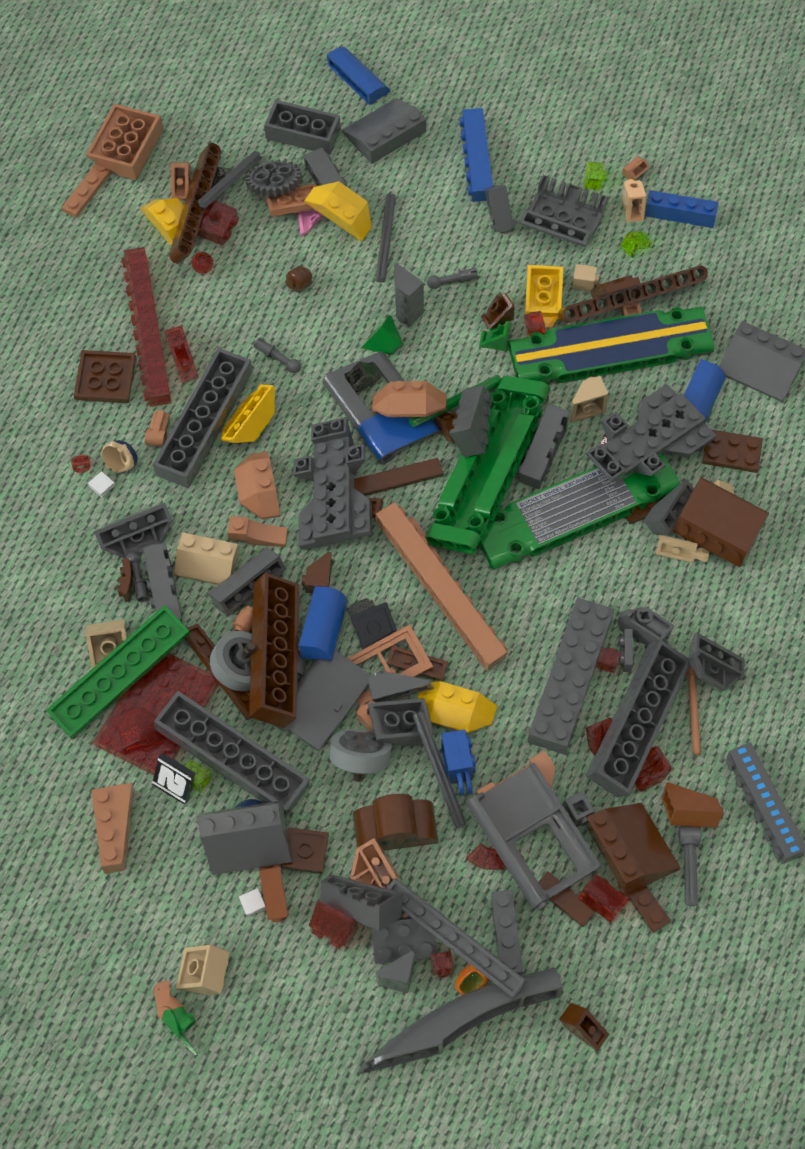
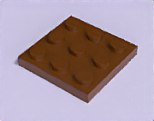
(105, 376)

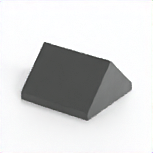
(397, 974)

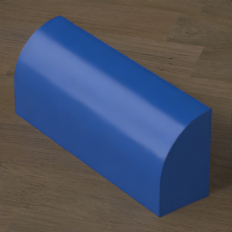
(356, 75)
(705, 386)
(323, 623)

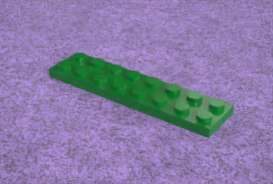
(118, 672)

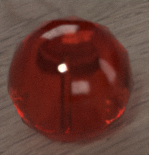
(202, 262)

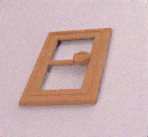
(383, 644)

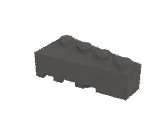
(362, 901)

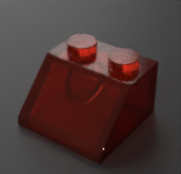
(332, 925)

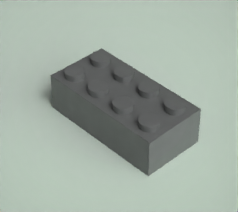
(302, 126)

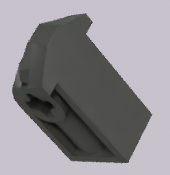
(499, 208)
(646, 625)

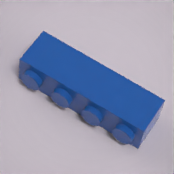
(681, 209)

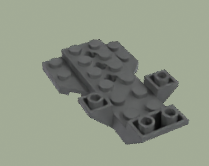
(634, 450)
(337, 508)

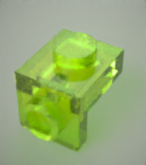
(634, 241)

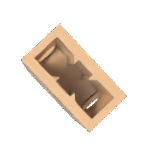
(634, 192)

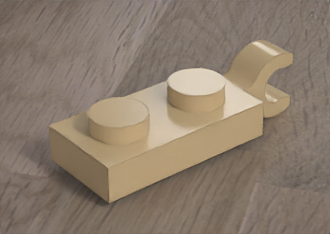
(681, 549)

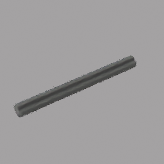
(229, 179)
(385, 238)
(439, 769)

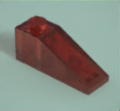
(181, 353)

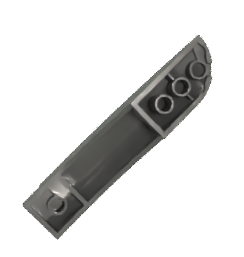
(451, 1020)

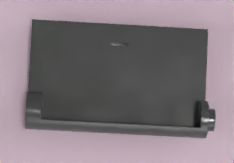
(321, 691)

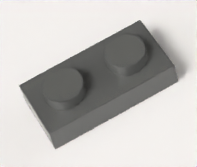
(626, 657)

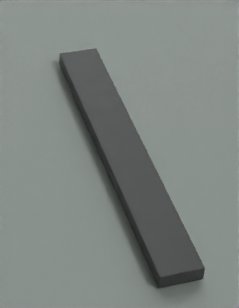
(459, 940)

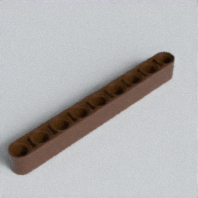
(192, 213)
(625, 294)

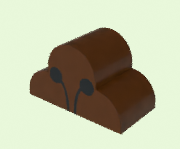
(396, 822)

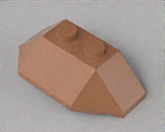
(409, 399)
(257, 485)
(373, 866)

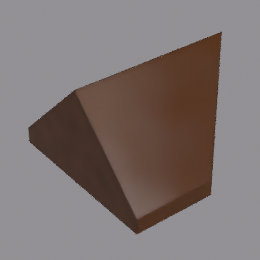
(499, 311)

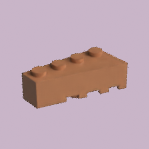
(113, 817)

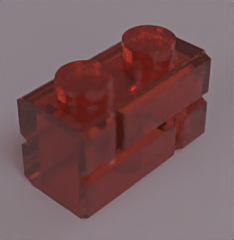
(604, 898)

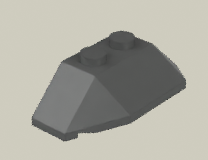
(135, 531)
(715, 663)

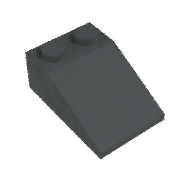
(395, 722)

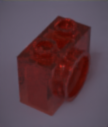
(219, 231)

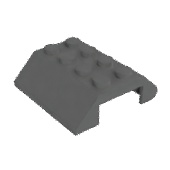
(564, 214)

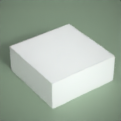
(101, 484)
(252, 902)

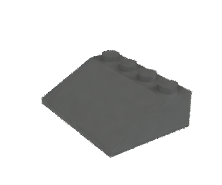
(386, 129)
(762, 361)
(245, 837)

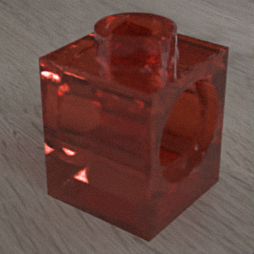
(534, 323)

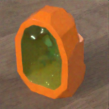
(469, 980)

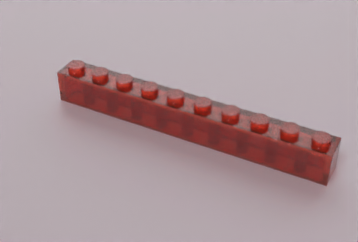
(147, 327)

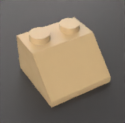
(589, 399)
(104, 638)
(203, 970)

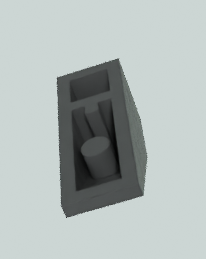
(666, 512)
(392, 686)

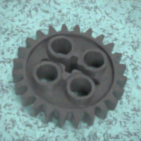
(274, 178)

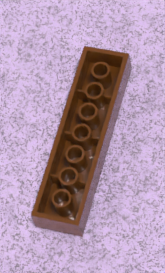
(275, 651)

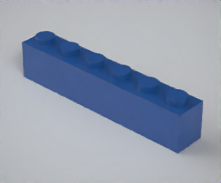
(477, 153)

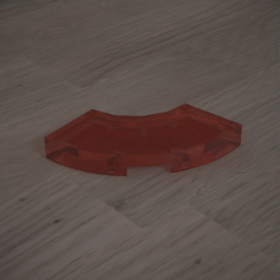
(486, 858)

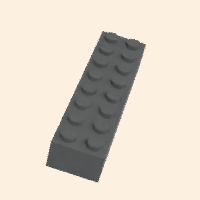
(203, 418)
(570, 676)
(638, 718)
(230, 752)

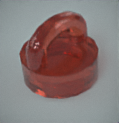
(79, 461)

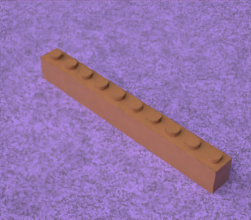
(441, 586)

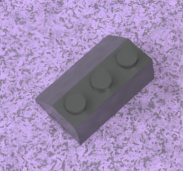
(408, 295)

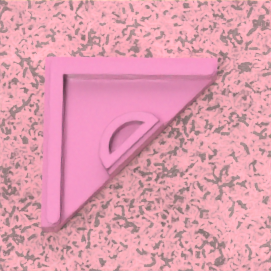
(308, 220)

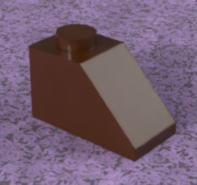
(444, 422)
(318, 573)
(584, 1026)

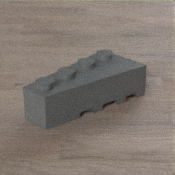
(472, 421)
(543, 446)
(161, 579)

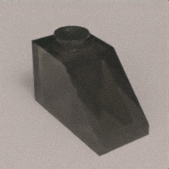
(362, 377)

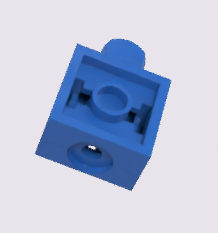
(458, 759)

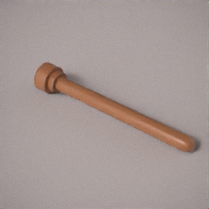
(691, 675)

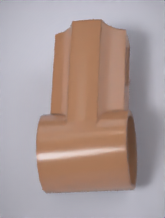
(157, 433)

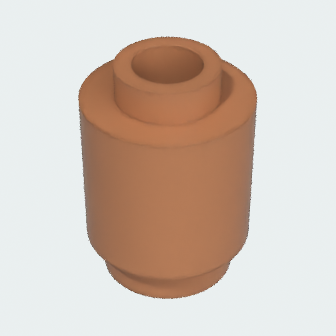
(244, 620)

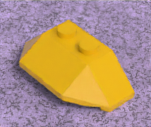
(342, 207)
(164, 215)
(251, 416)
(458, 707)

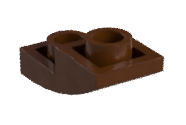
(125, 587)

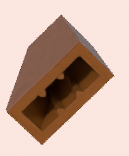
(690, 807)
(273, 892)

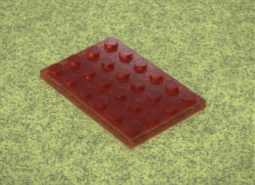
(153, 694)

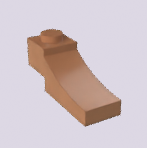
(256, 533)

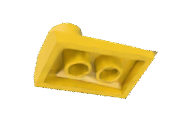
(544, 292)

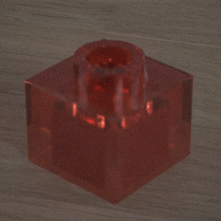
(608, 659)
(442, 964)

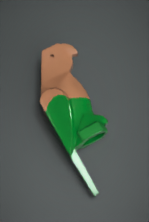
(173, 1012)

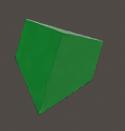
(384, 338)
(496, 338)

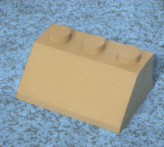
(205, 559)

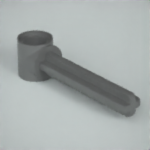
(690, 839)

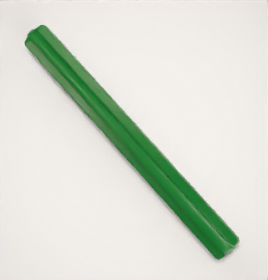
(453, 401)

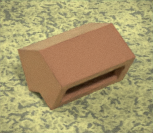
(635, 168)

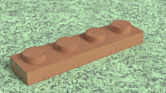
(86, 190)

